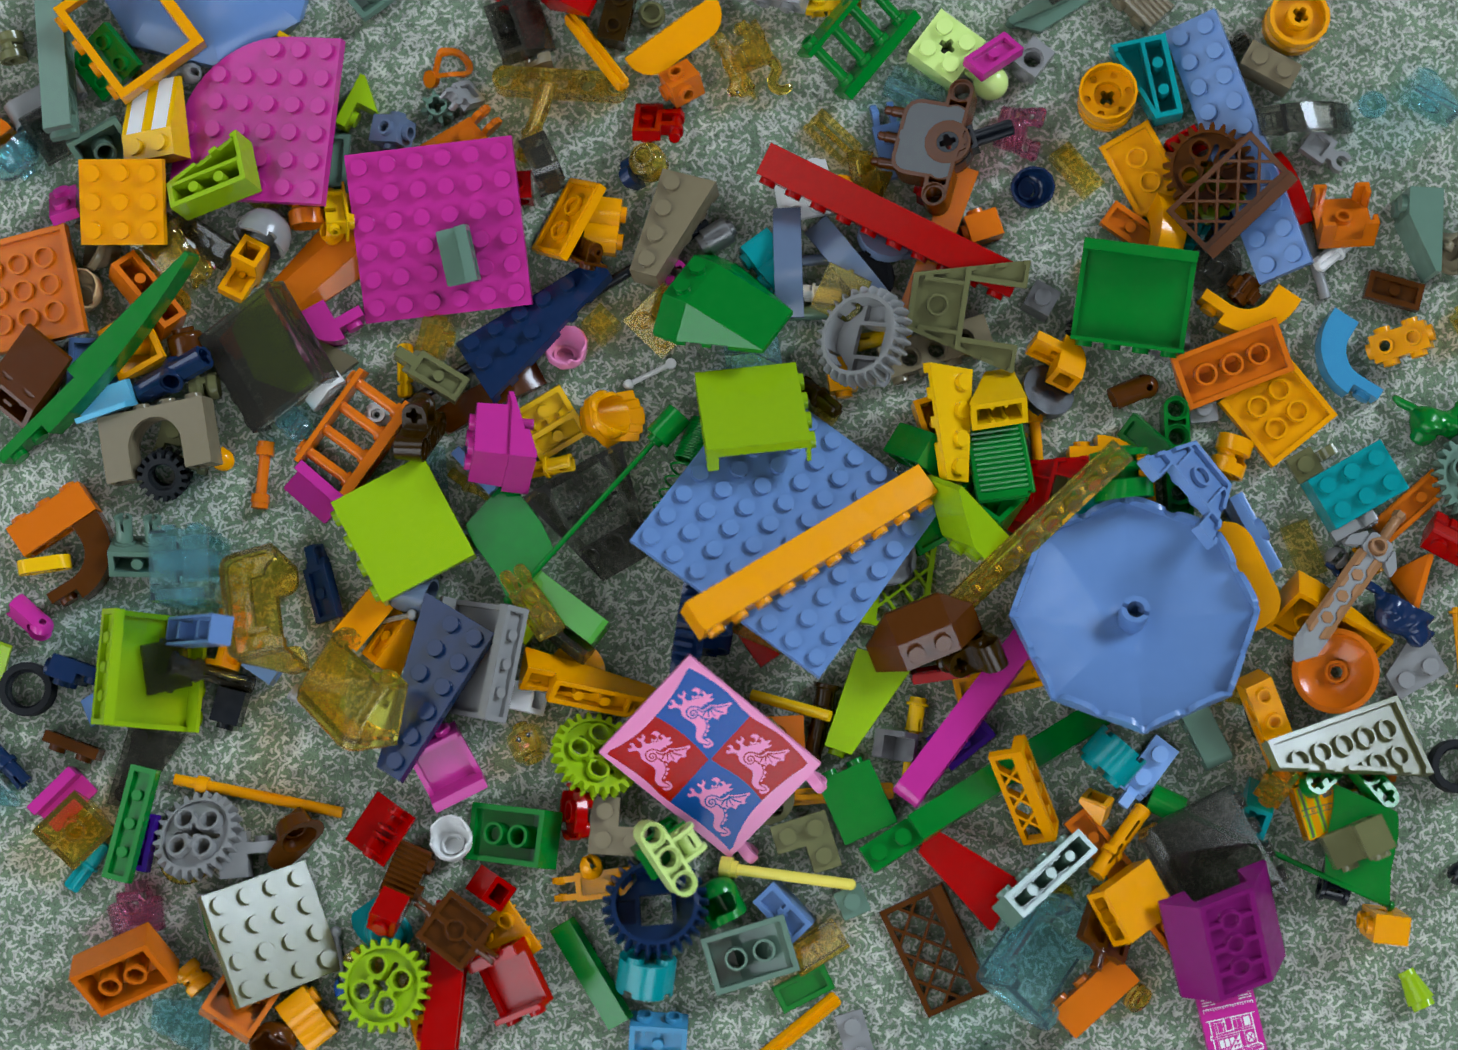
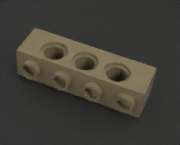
(973, 327)

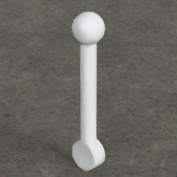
(670, 364)

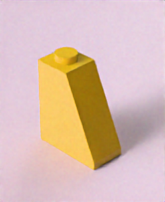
(998, 401)

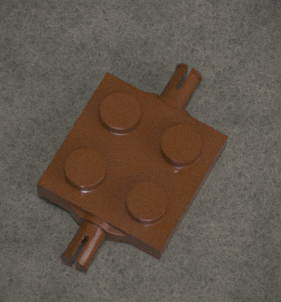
(456, 930)
(1094, 935)

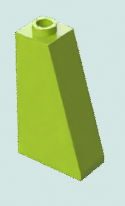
(860, 703)

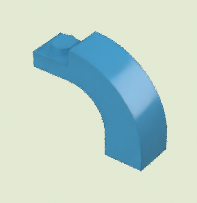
(1333, 361)

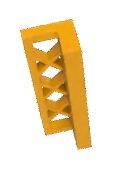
(1033, 787)

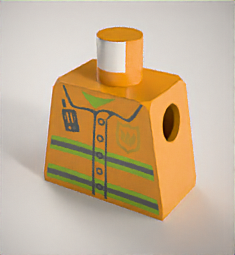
(1313, 813)

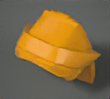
(612, 417)

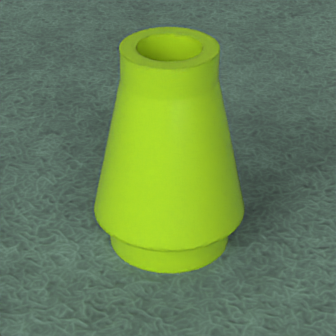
(1415, 990)

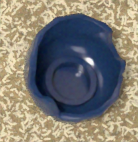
(1030, 180)

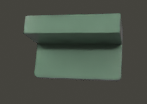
(458, 255)

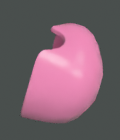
(569, 349)

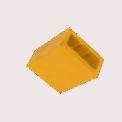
(1129, 902)

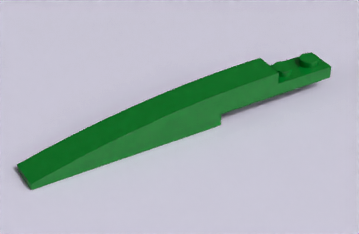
(102, 360)
(973, 792)

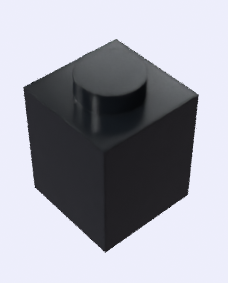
(229, 708)

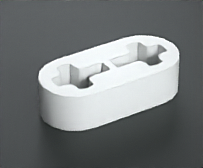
(324, 394)

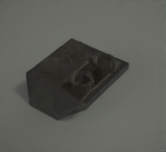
(518, 29)

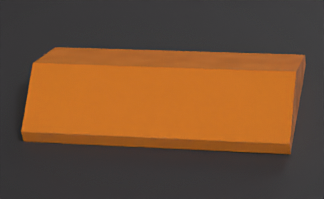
(1232, 364)

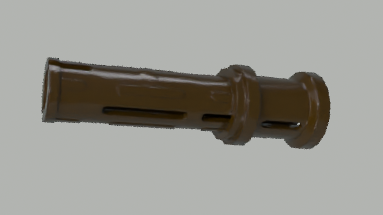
(816, 736)

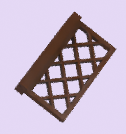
(1249, 213)
(955, 934)

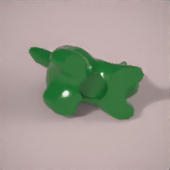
(1429, 422)

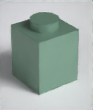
(851, 902)

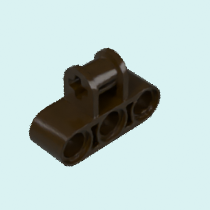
(420, 429)
(980, 653)

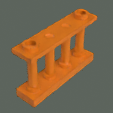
(367, 459)

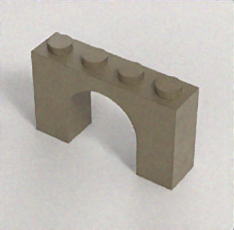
(123, 433)

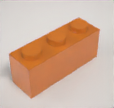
(132, 278)
(52, 519)
(1093, 996)

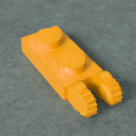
(589, 889)

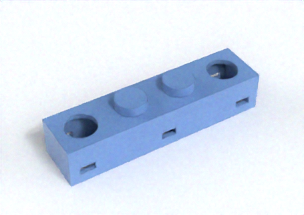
(200, 630)

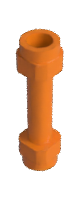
(260, 498)

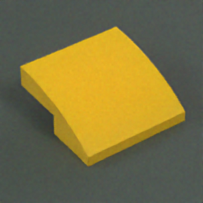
(554, 422)

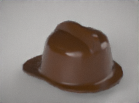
(294, 837)

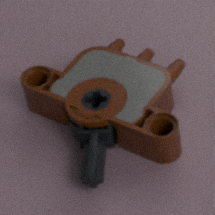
(922, 142)

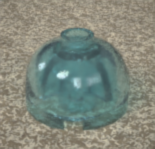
(18, 157)

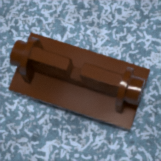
(587, 254)

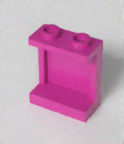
(449, 768)

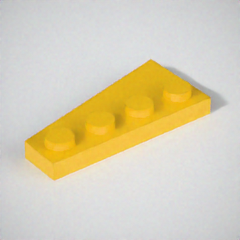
(950, 397)

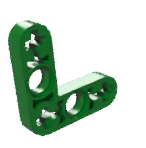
(1328, 780)

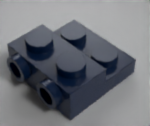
(69, 671)

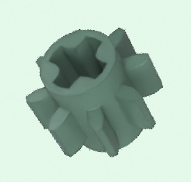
(430, 109)

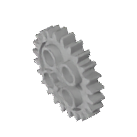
(188, 836)

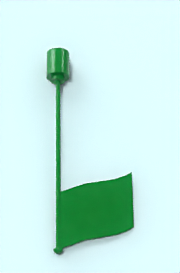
(512, 534)
(1368, 880)

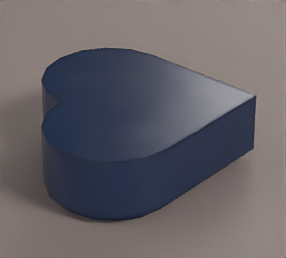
(628, 177)

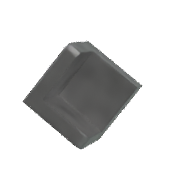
(895, 745)

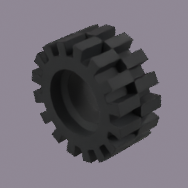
(153, 484)

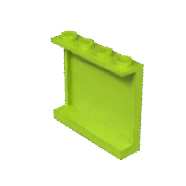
(753, 411)
(401, 530)
(120, 682)

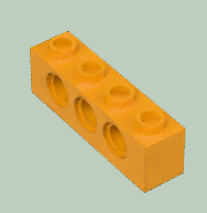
(1263, 709)

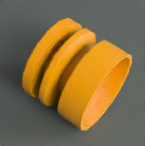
(1106, 82)

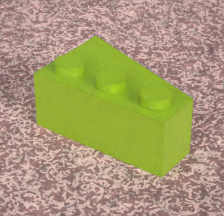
(217, 180)

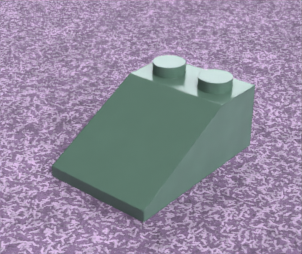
(1420, 228)
(749, 954)

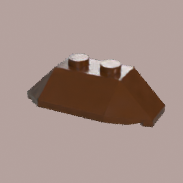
(922, 632)

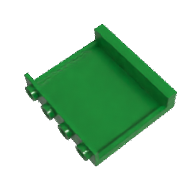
(1133, 296)

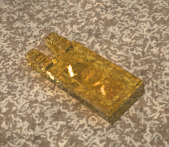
(541, 617)

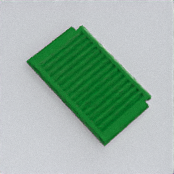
(1000, 464)

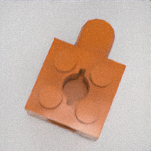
(239, 1023)

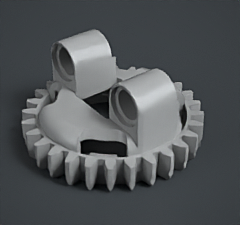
(880, 313)

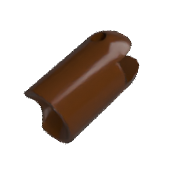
(1133, 390)

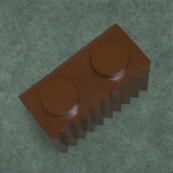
(409, 869)

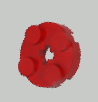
(575, 813)

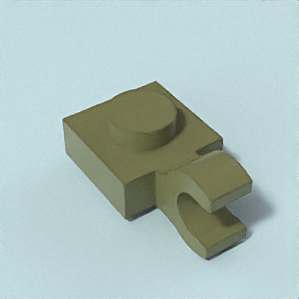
(1307, 463)

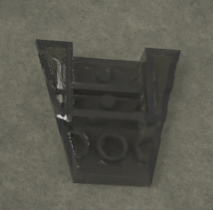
(606, 533)

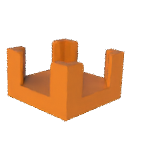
(1343, 220)

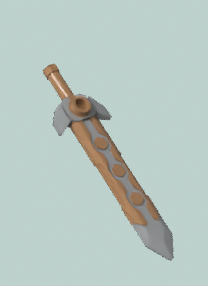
(1350, 583)

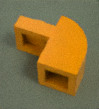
(248, 267)
(1064, 359)

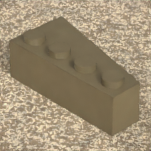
(674, 214)

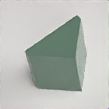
(99, 142)

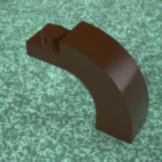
(94, 574)

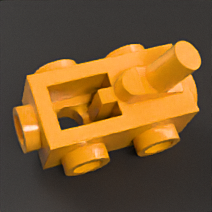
(1411, 339)

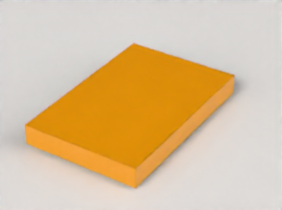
(1138, 166)
(568, 219)

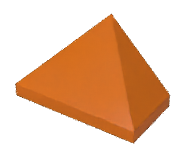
(1412, 578)

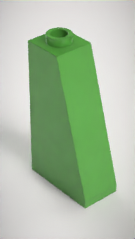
(572, 611)

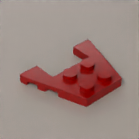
(1044, 478)

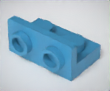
(658, 1030)

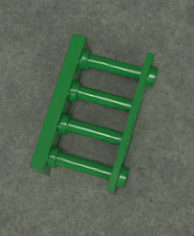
(866, 61)

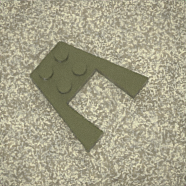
(940, 305)

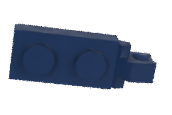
(321, 585)

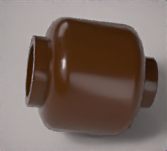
(183, 340)

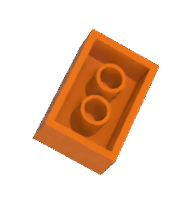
(124, 969)

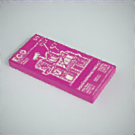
(1231, 1023)

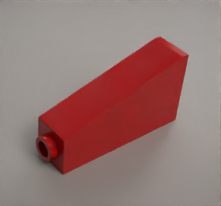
(967, 875)

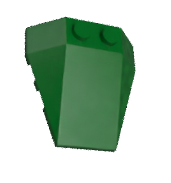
(720, 306)

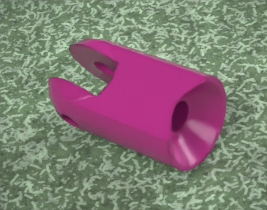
(30, 618)

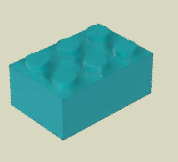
(1354, 486)

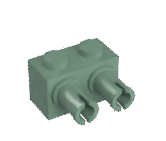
(128, 553)

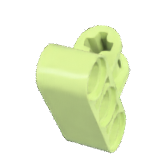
(683, 847)

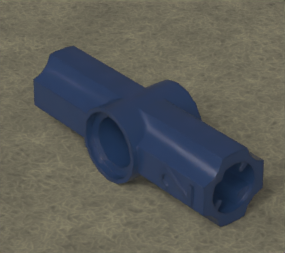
(173, 374)

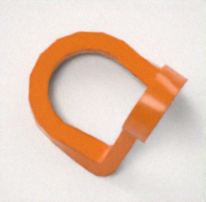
(432, 77)

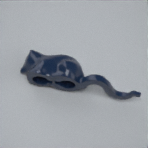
(1398, 615)

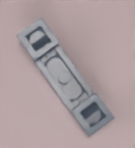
(839, 251)
(788, 258)

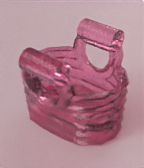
(1021, 121)
(126, 915)

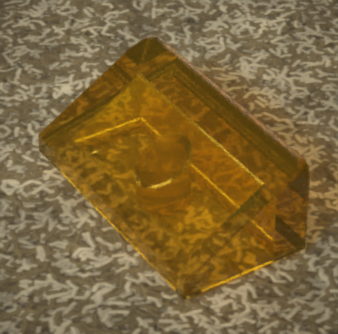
(1075, 170)
(819, 946)

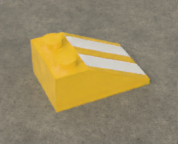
(157, 124)

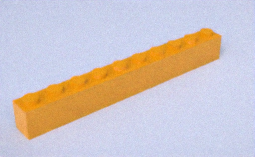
(808, 552)

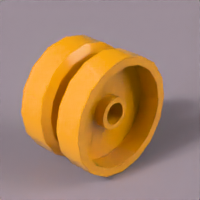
(1295, 25)

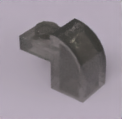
(542, 163)

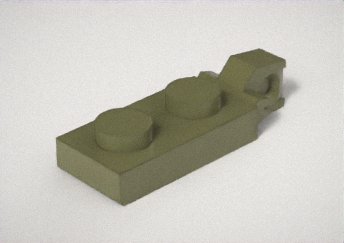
(432, 373)

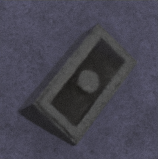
(573, 645)

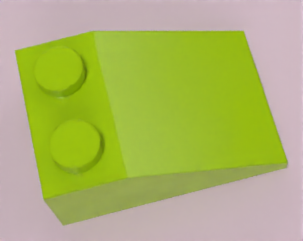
(965, 522)

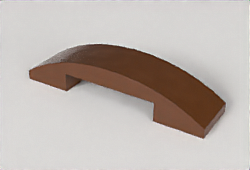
(458, 414)

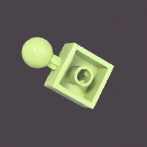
(946, 68)

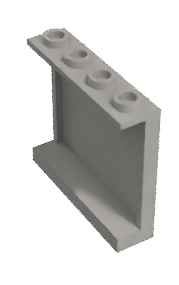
(491, 685)

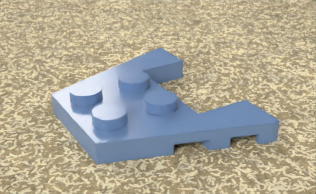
(1198, 479)

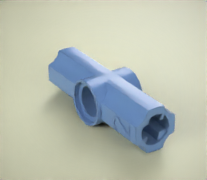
(1240, 512)

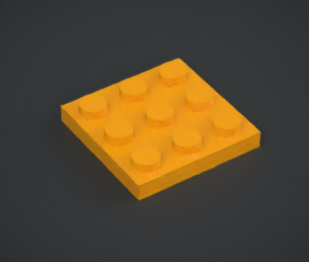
(123, 201)
(1278, 414)

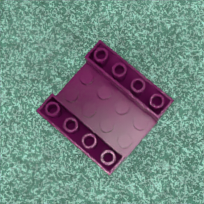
(1225, 939)

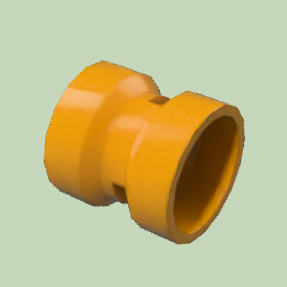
(193, 977)

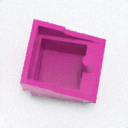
(500, 447)

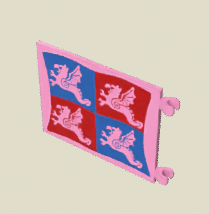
(711, 757)

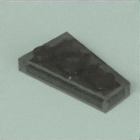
(143, 748)

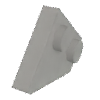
(1414, 669)

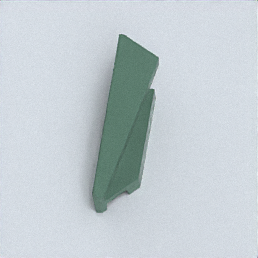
(1041, 15)

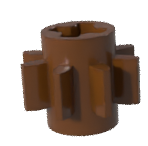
(1243, 289)

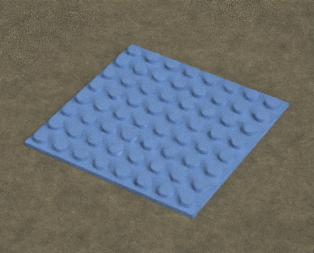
(758, 501)

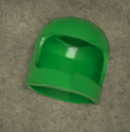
(724, 901)

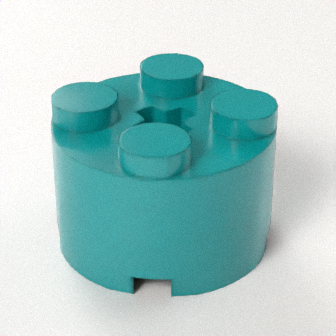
(1112, 756)
(646, 978)

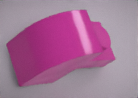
(331, 329)

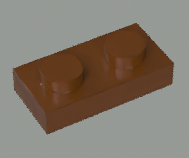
(1393, 291)
(84, 751)

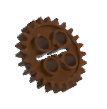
(1184, 161)

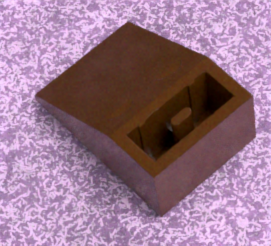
(30, 375)

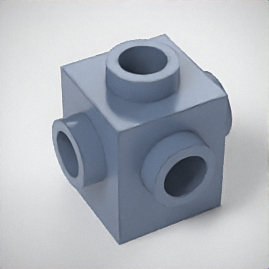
(392, 131)

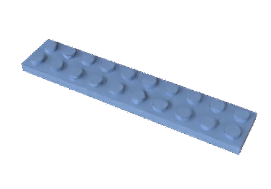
(1221, 97)

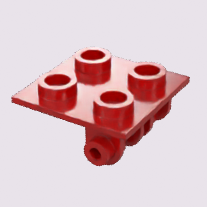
(380, 829)

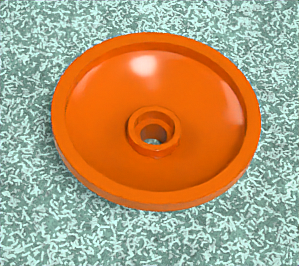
(1350, 690)

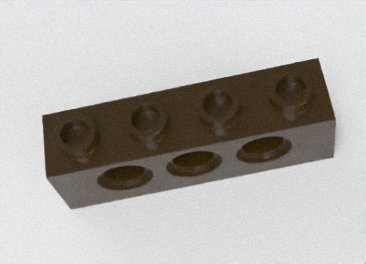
(616, 23)

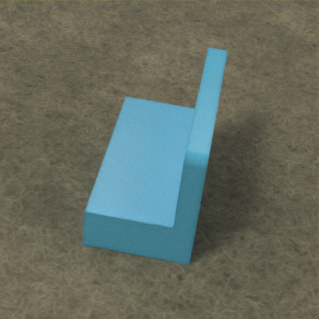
(112, 399)

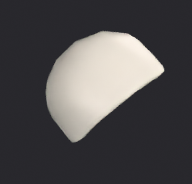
(450, 838)

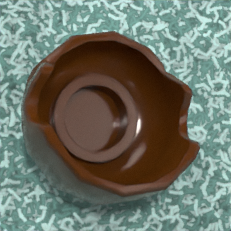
(273, 1036)

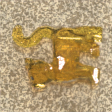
(747, 57)
(160, 258)

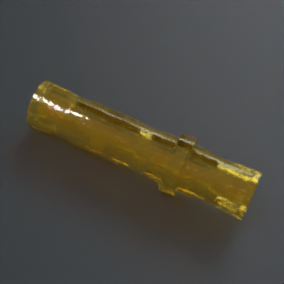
(538, 112)

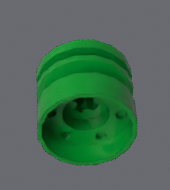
(1127, 482)

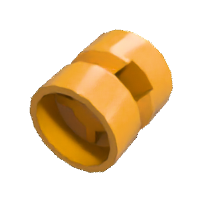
(1231, 453)

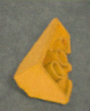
(1303, 595)

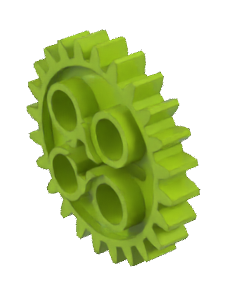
(577, 768)
(363, 972)

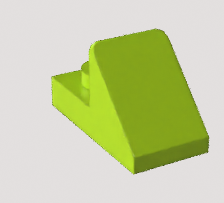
(358, 99)

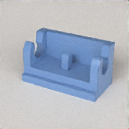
(779, 900)

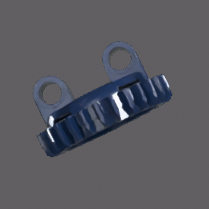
(686, 641)
(626, 913)

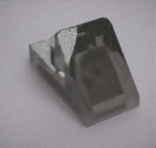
(51, 151)

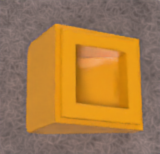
(1097, 805)

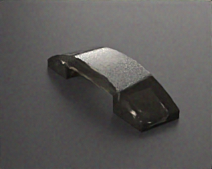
(1304, 117)

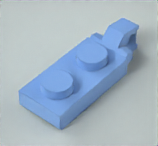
(1158, 756)

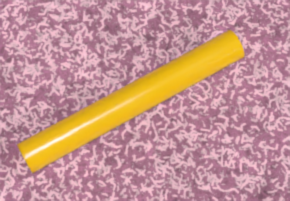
(791, 705)

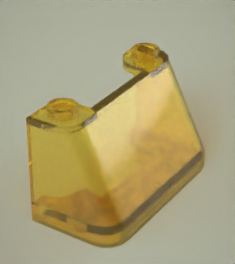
(251, 593)
(351, 700)

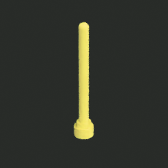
(731, 868)

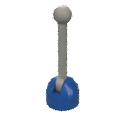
(336, 932)

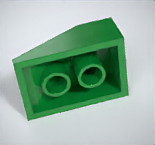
(515, 835)

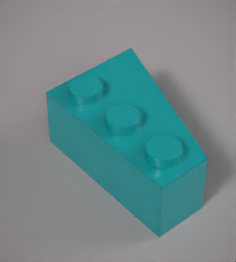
(1155, 77)

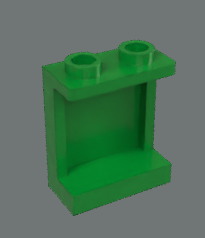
(857, 801)

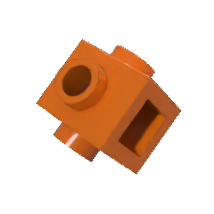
(681, 83)

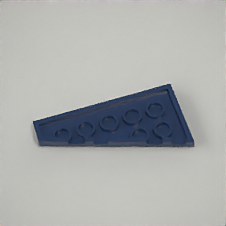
(525, 332)
(437, 668)

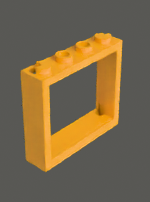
(150, 77)

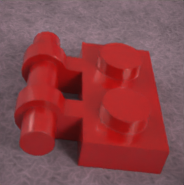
(653, 121)

